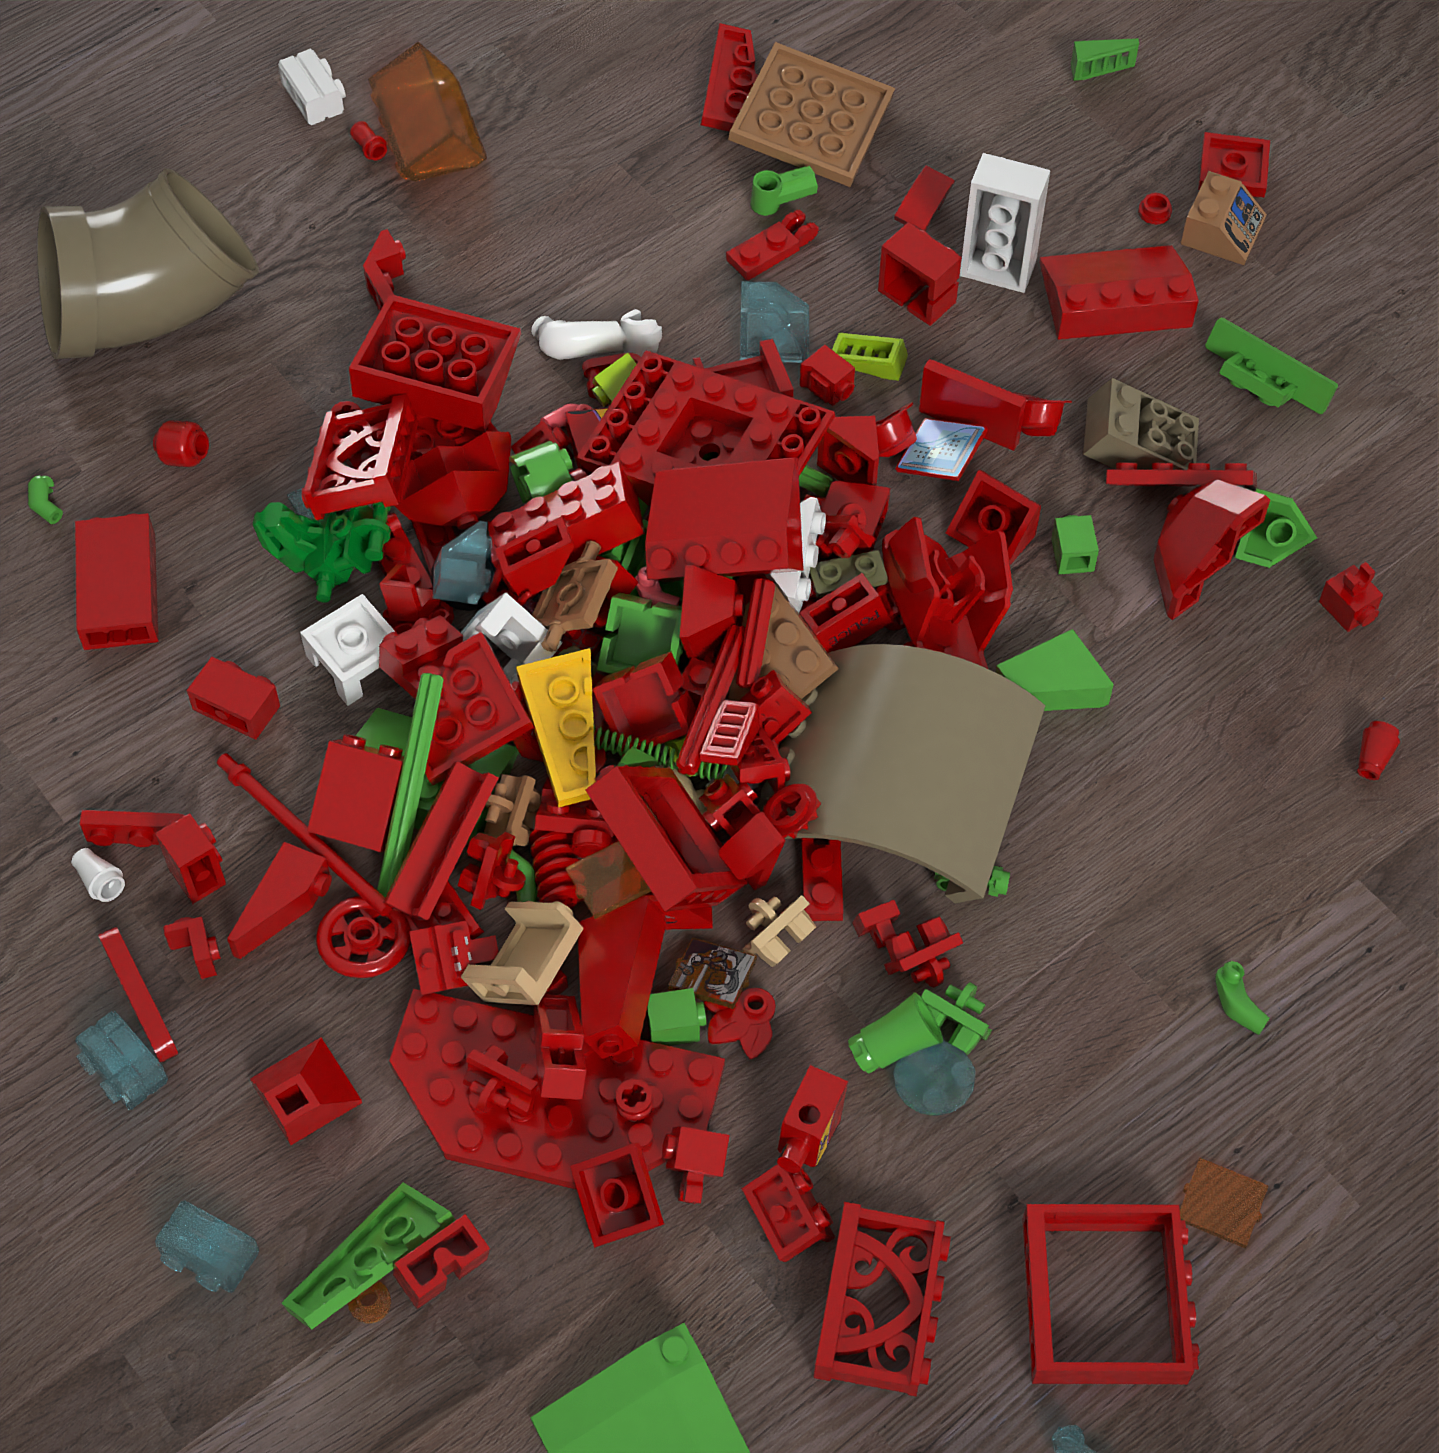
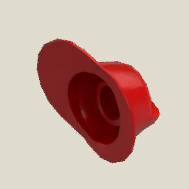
(1041, 415)
(895, 432)

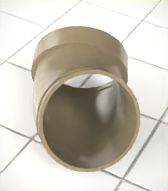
(135, 267)

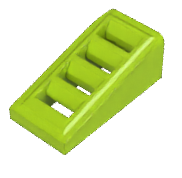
(888, 363)

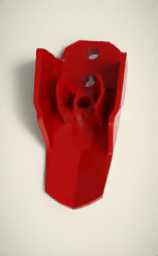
(945, 600)

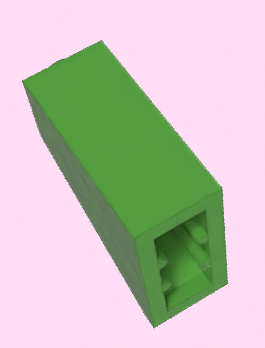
(1060, 674)

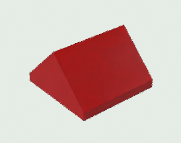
(850, 450)
(992, 508)
(616, 1194)

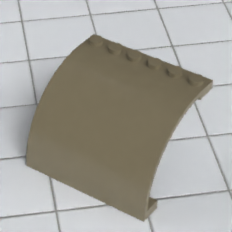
(914, 758)

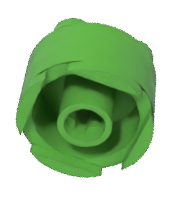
(540, 470)

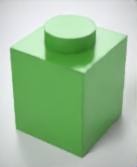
(1074, 544)
(675, 1017)

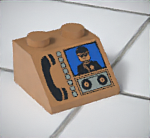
(1223, 219)

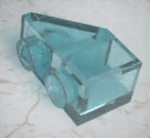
(461, 566)

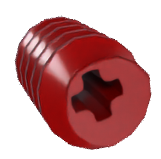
(551, 857)

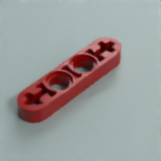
(138, 994)

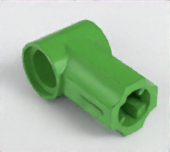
(773, 189)

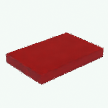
(969, 400)

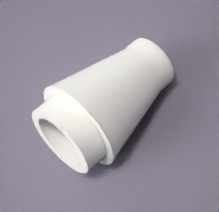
(99, 876)

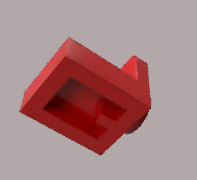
(540, 434)

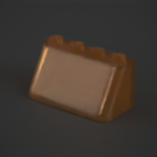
(425, 116)

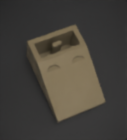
(1138, 428)

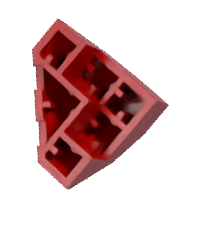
(457, 481)
(1202, 538)

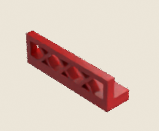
(440, 841)

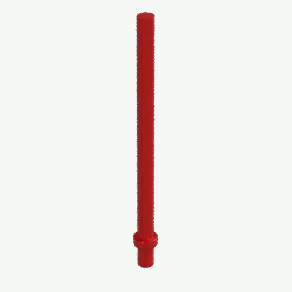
(241, 776)

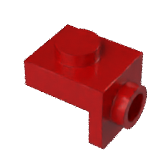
(193, 933)

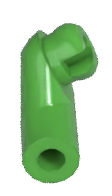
(38, 499)

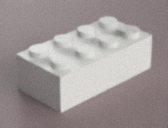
(1004, 222)

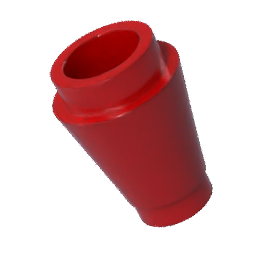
(1377, 748)

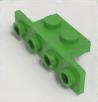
(1266, 370)

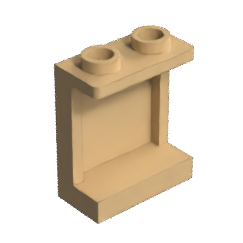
(529, 955)

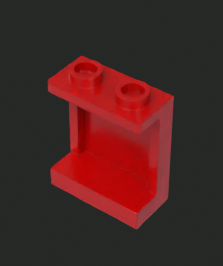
(761, 371)
(357, 792)

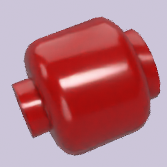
(181, 443)

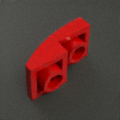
(924, 198)

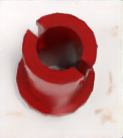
(372, 145)

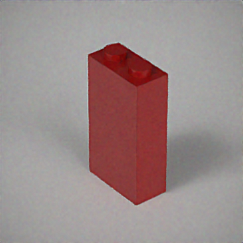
(116, 581)

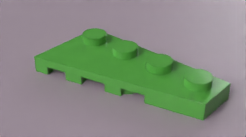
(368, 1254)

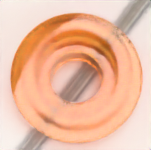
(375, 1312)

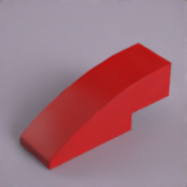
(559, 1047)

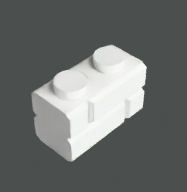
(312, 86)

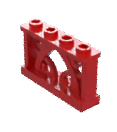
(352, 488)
(839, 1339)

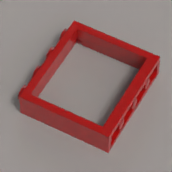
(619, 801)
(1178, 1276)

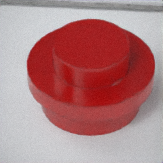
(1155, 209)

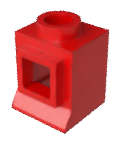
(827, 375)

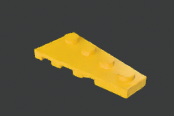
(562, 713)

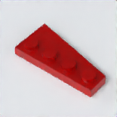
(729, 78)

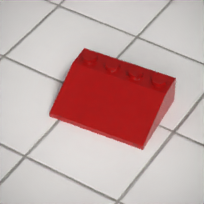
(1119, 292)
(438, 357)
(725, 520)

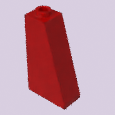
(618, 973)

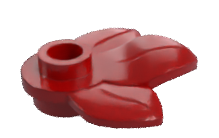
(743, 1023)

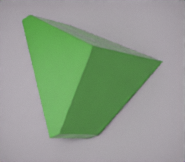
(1279, 535)

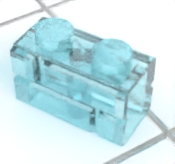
(120, 1060)
(206, 1247)

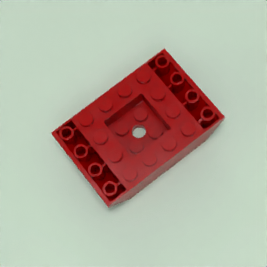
(679, 413)

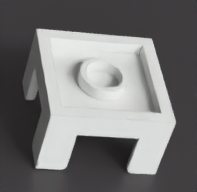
(512, 631)
(347, 645)

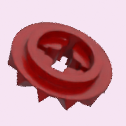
(797, 798)

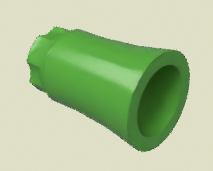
(896, 1035)

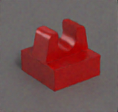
(877, 922)

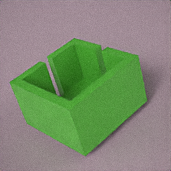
(641, 634)

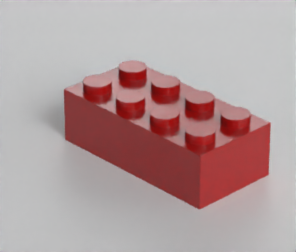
(594, 508)

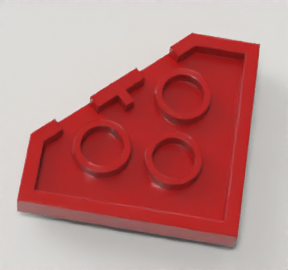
(475, 709)

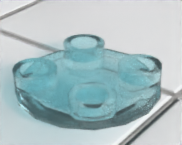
(935, 1079)

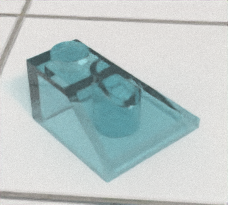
(774, 314)

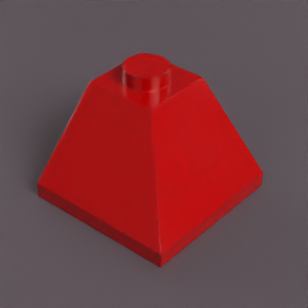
(708, 610)

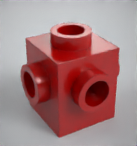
(729, 804)

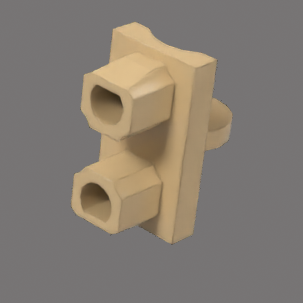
(792, 919)

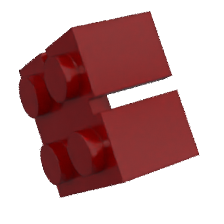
(917, 260)
(646, 702)

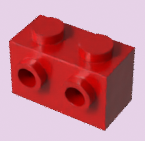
(192, 857)

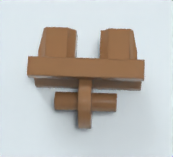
(508, 807)

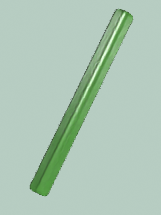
(411, 779)

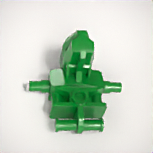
(324, 547)

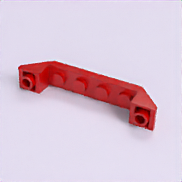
(383, 265)

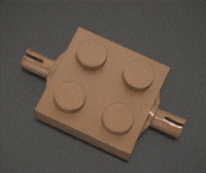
(575, 597)

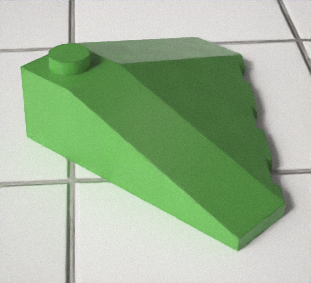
(645, 1403)

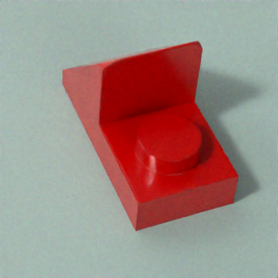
(753, 851)

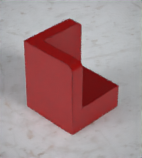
(404, 599)

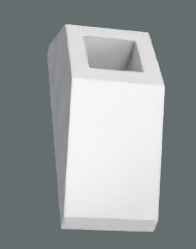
(796, 585)

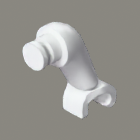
(590, 338)

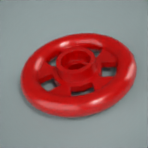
(377, 961)

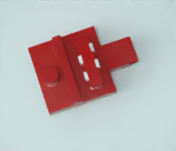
(444, 954)

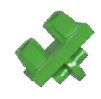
(969, 1028)

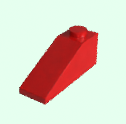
(282, 896)

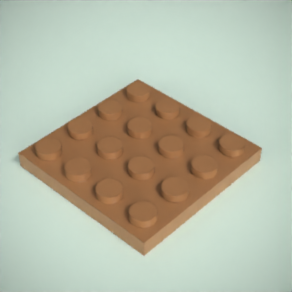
(812, 114)

